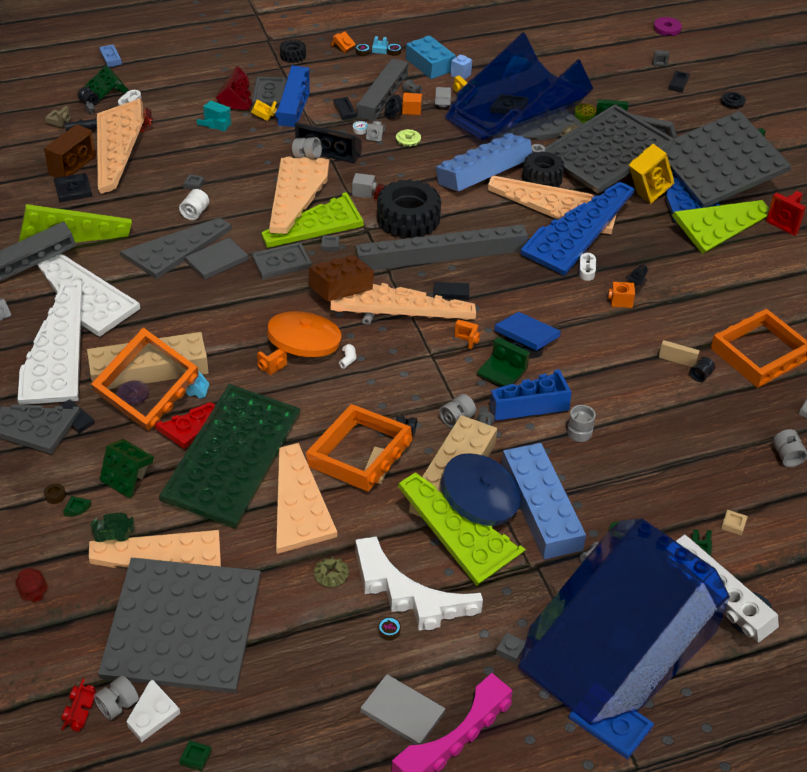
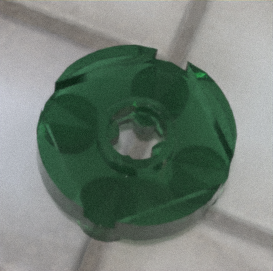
(112, 527)

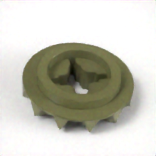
(333, 578)

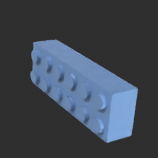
(483, 162)
(544, 502)

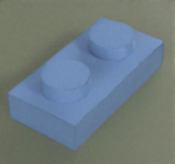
(110, 55)

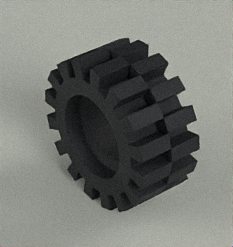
(293, 51)

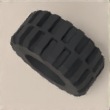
(408, 208)

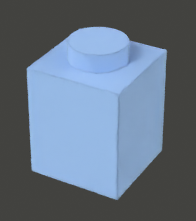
(461, 66)

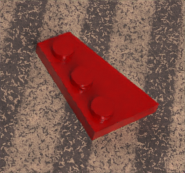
(185, 428)

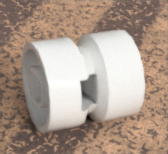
(194, 204)

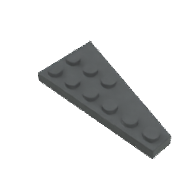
(544, 128)
(169, 251)
(35, 425)

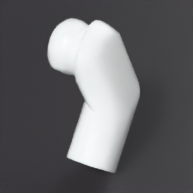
(350, 356)

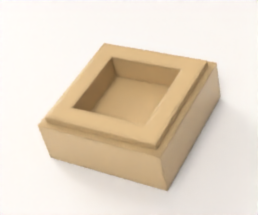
(734, 522)

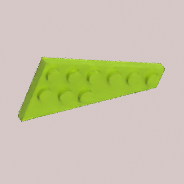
(81, 224)

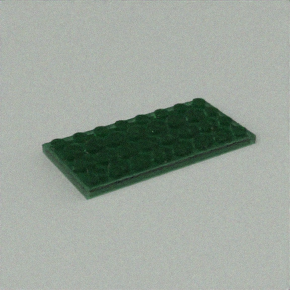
(230, 456)

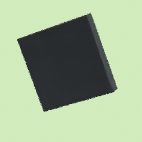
(506, 103)
(72, 187)

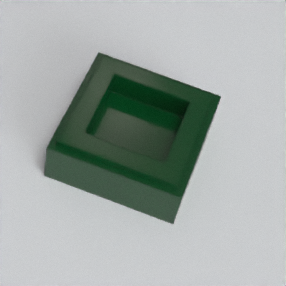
(195, 756)

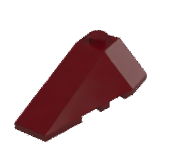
(235, 91)

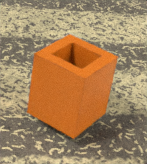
(412, 103)

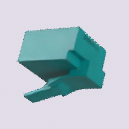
(216, 116)

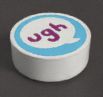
(360, 128)

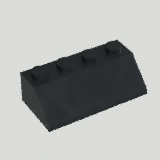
(334, 143)

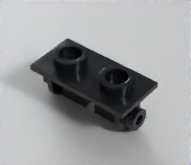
(638, 275)

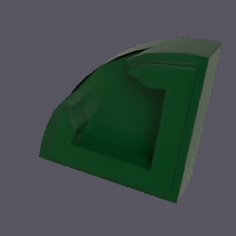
(76, 506)

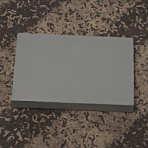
(403, 710)

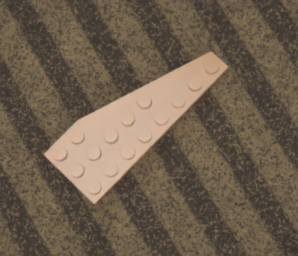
(296, 189)

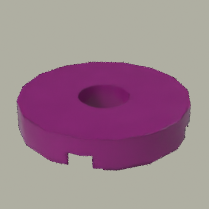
(667, 26)

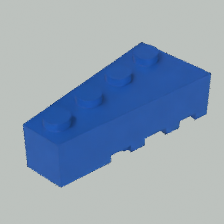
(294, 96)
(532, 397)

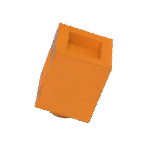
(622, 294)

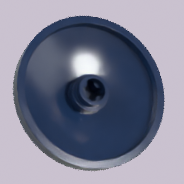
(480, 489)

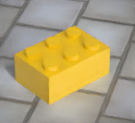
(651, 173)

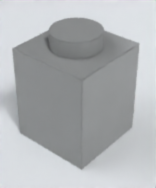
(363, 185)

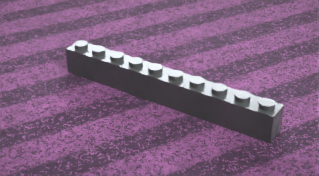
(442, 247)

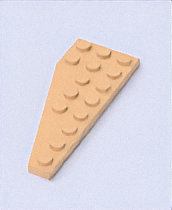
(115, 139)
(543, 198)
(403, 302)

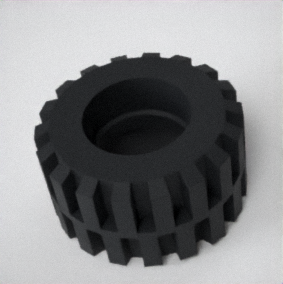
(543, 169)

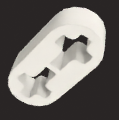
(129, 96)
(591, 266)

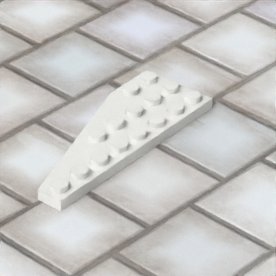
(101, 302)
(54, 361)

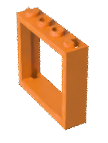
(124, 358)
(745, 366)
(318, 453)

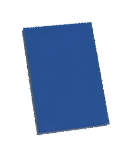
(527, 330)
(620, 734)

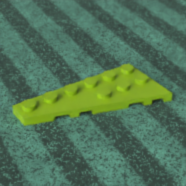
(318, 221)
(717, 224)
(474, 546)

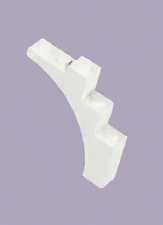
(405, 594)

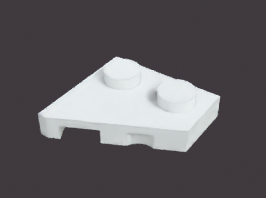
(151, 712)

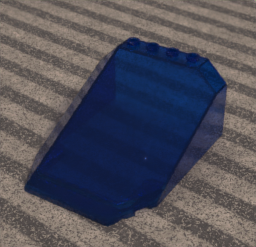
(516, 73)
(624, 622)

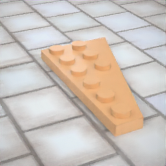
(301, 509)
(182, 547)

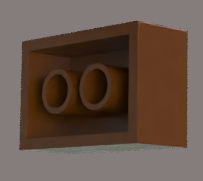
(70, 152)
(340, 278)

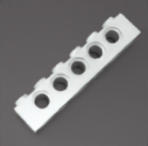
(764, 618)

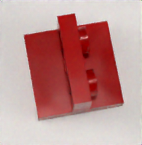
(786, 212)

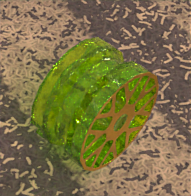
(585, 113)

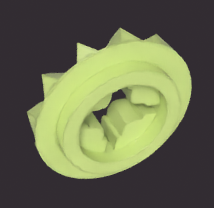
(408, 138)

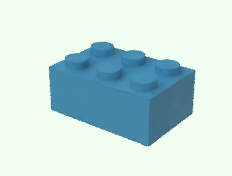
(429, 56)

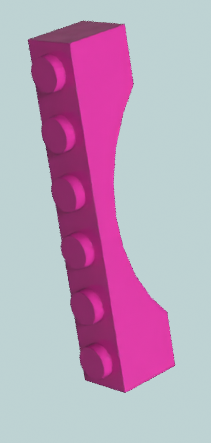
(490, 699)

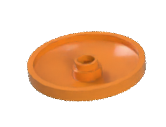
(304, 334)

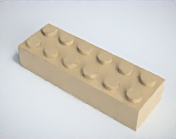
(151, 363)
(464, 438)

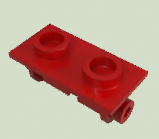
(74, 714)

